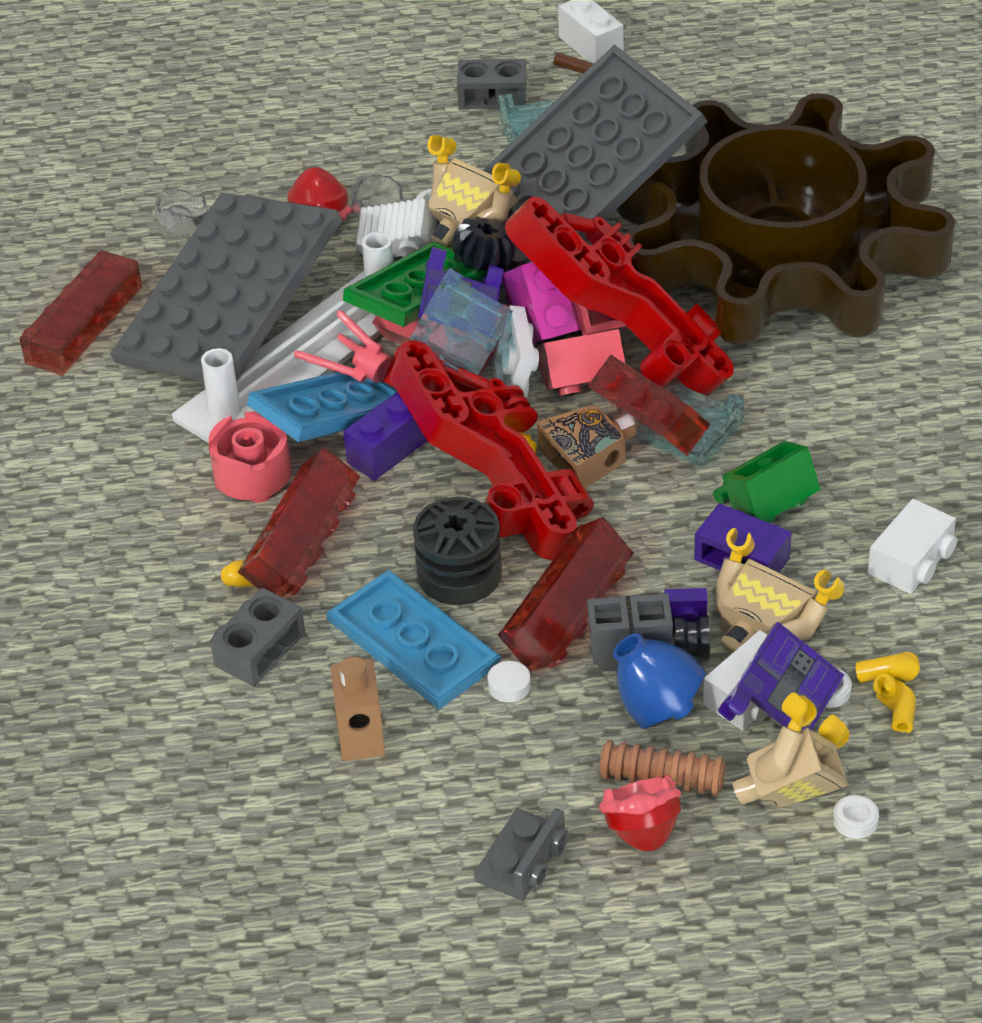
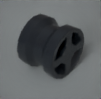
(693, 635)

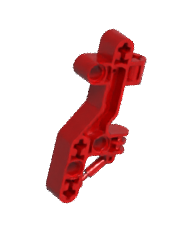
(606, 282)
(484, 434)

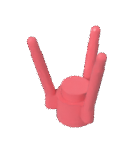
(368, 359)

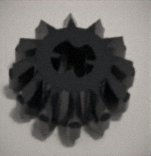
(482, 243)

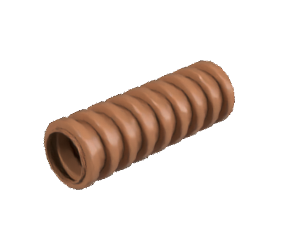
(647, 764)

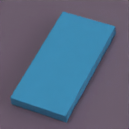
(318, 404)
(413, 639)

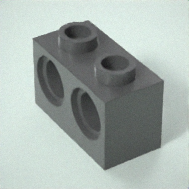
(486, 79)
(257, 636)

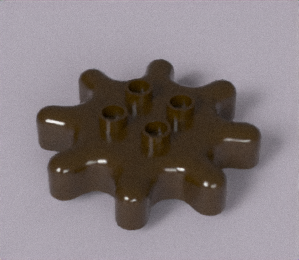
(789, 219)

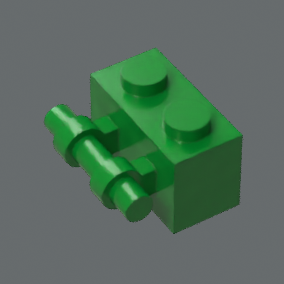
(770, 482)

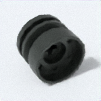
(457, 550)

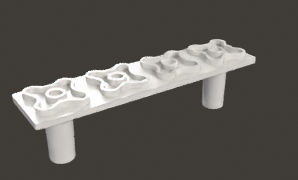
(275, 361)

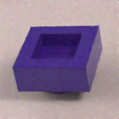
(688, 603)

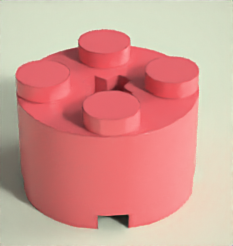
(249, 457)

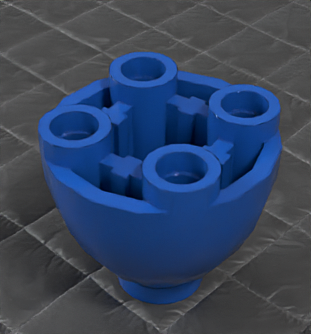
(656, 679)

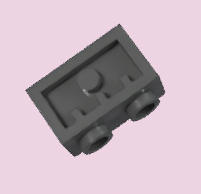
(522, 853)

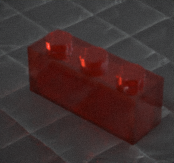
(649, 405)

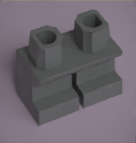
(610, 623)

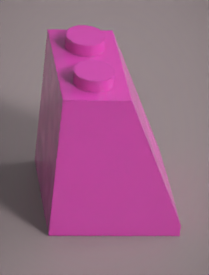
(544, 303)

